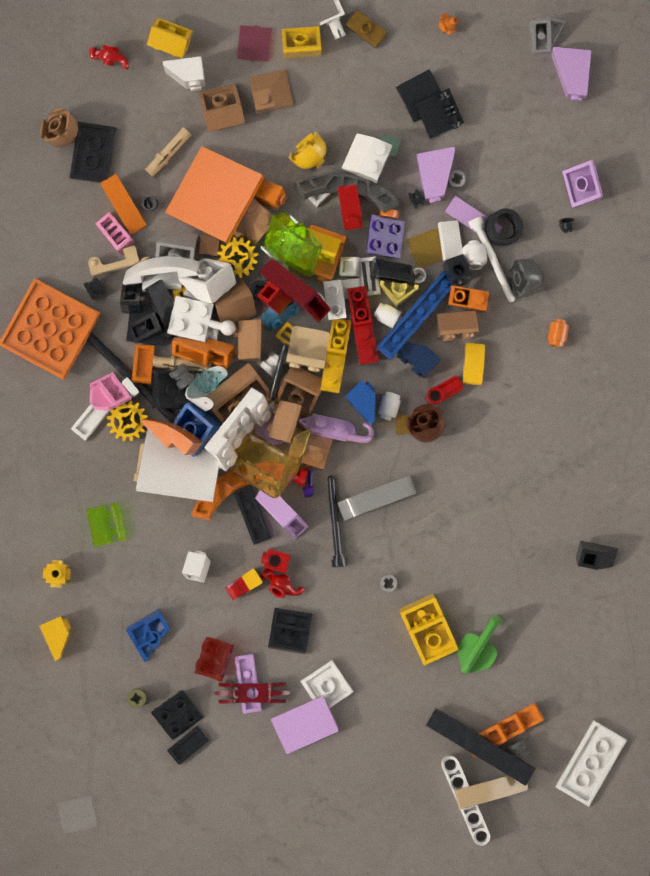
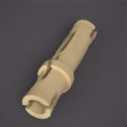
(171, 148)
(172, 362)

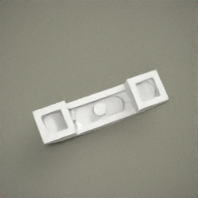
(184, 266)

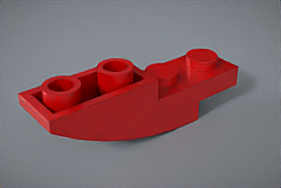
(362, 325)

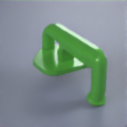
(476, 651)

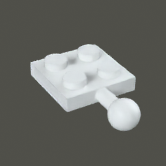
(193, 318)

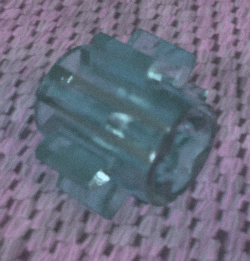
(206, 381)

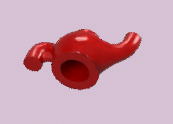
(109, 56)
(280, 584)

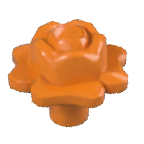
(448, 23)

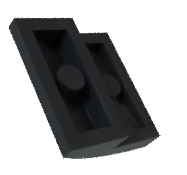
(416, 90)
(290, 630)

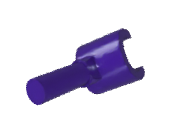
(309, 491)

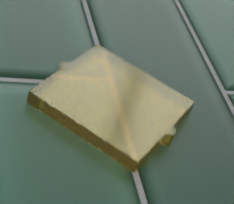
(426, 248)

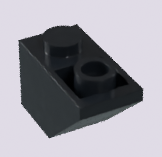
(595, 555)

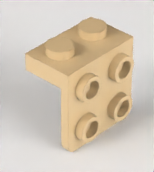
(308, 348)

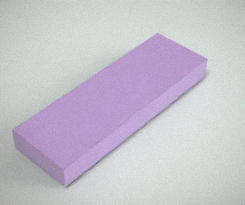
(464, 213)
(247, 674)

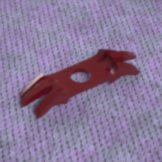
(240, 693)

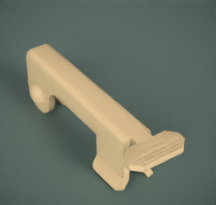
(131, 256)

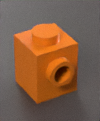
(270, 195)

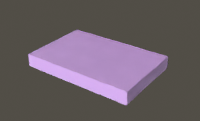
(305, 724)

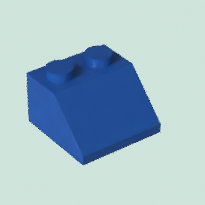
(363, 400)
(199, 423)

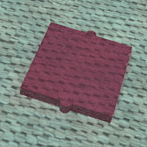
(254, 43)

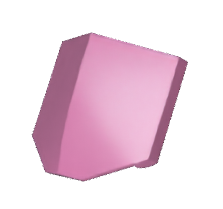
(108, 393)

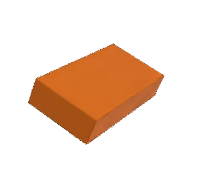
(143, 364)

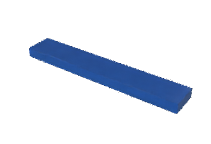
(416, 316)

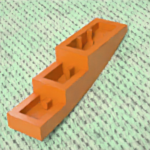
(513, 725)

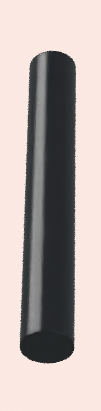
(278, 372)

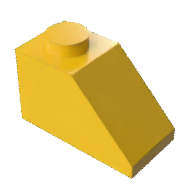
(56, 635)

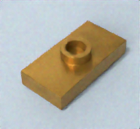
(366, 29)

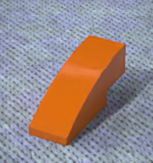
(123, 204)
(203, 352)
(173, 436)

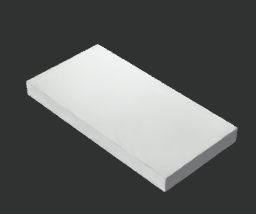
(591, 763)

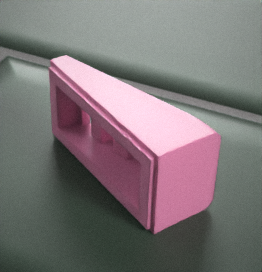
(121, 242)

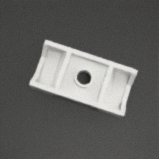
(250, 411)

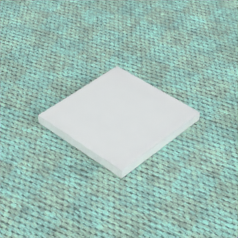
(175, 474)

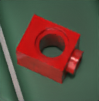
(282, 567)

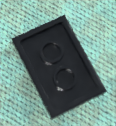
(92, 152)

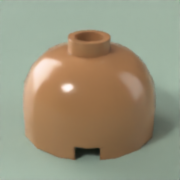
(59, 128)

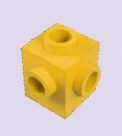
(64, 573)

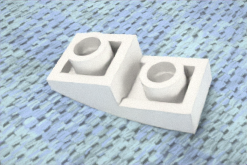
(170, 280)

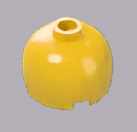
(309, 152)

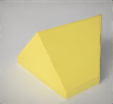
(398, 292)

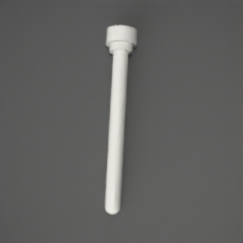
(477, 225)

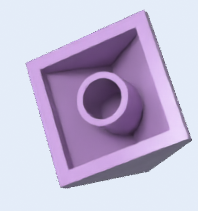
(583, 184)

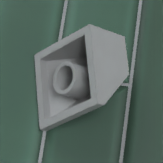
(177, 244)

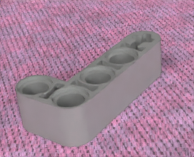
(377, 498)

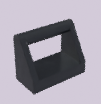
(392, 271)

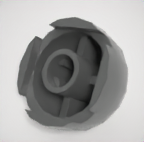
(526, 277)

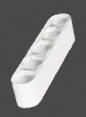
(480, 824)

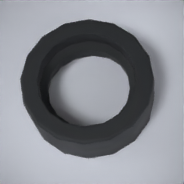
(491, 231)

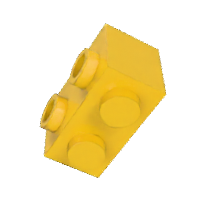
(169, 37)

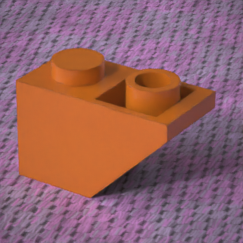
(468, 299)

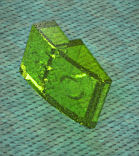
(293, 244)

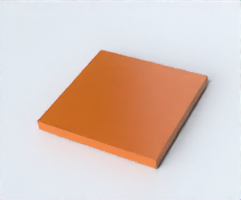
(214, 194)
(55, 332)

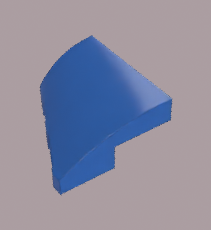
(147, 633)

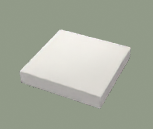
(327, 682)

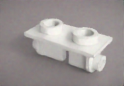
(335, 299)

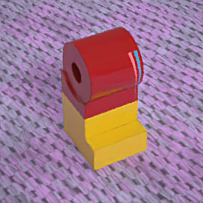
(243, 584)

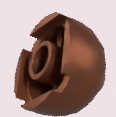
(426, 423)

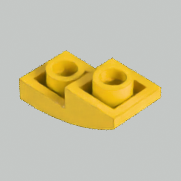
(473, 364)

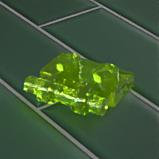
(100, 525)

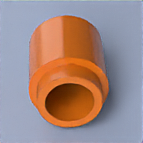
(558, 333)

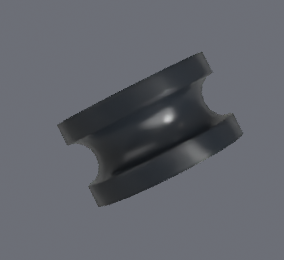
(416, 198)

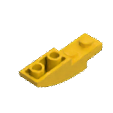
(336, 355)

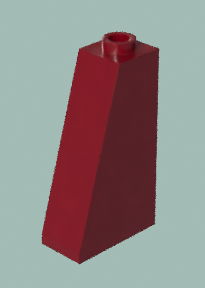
(296, 290)

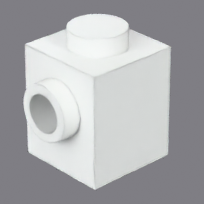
(196, 566)

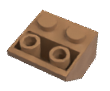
(457, 325)

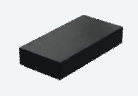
(187, 745)

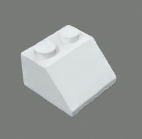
(186, 72)
(367, 157)
(211, 282)

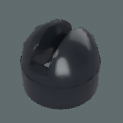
(146, 204)
(566, 224)

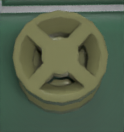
(136, 695)

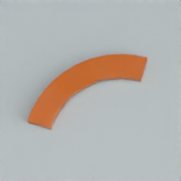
(224, 487)

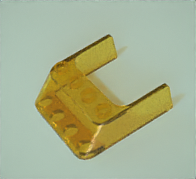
(267, 465)

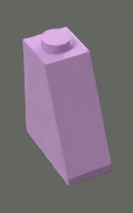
(573, 71)
(434, 172)
(283, 514)

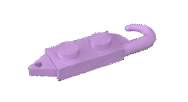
(335, 428)

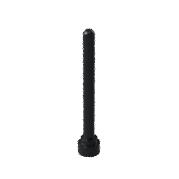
(339, 559)

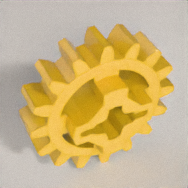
(237, 248)
(122, 429)

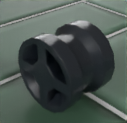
(94, 288)
(255, 288)

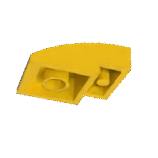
(428, 629)

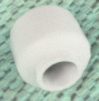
(475, 254)

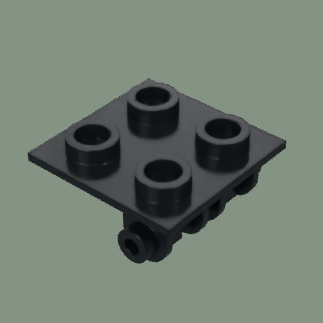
(439, 113)
(177, 714)

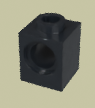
(460, 263)

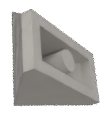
(544, 33)

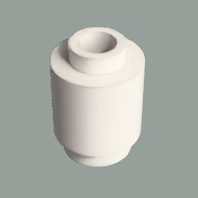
(388, 315)
(389, 406)

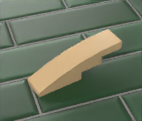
(488, 791)

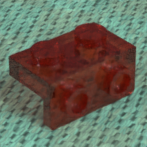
(214, 658)

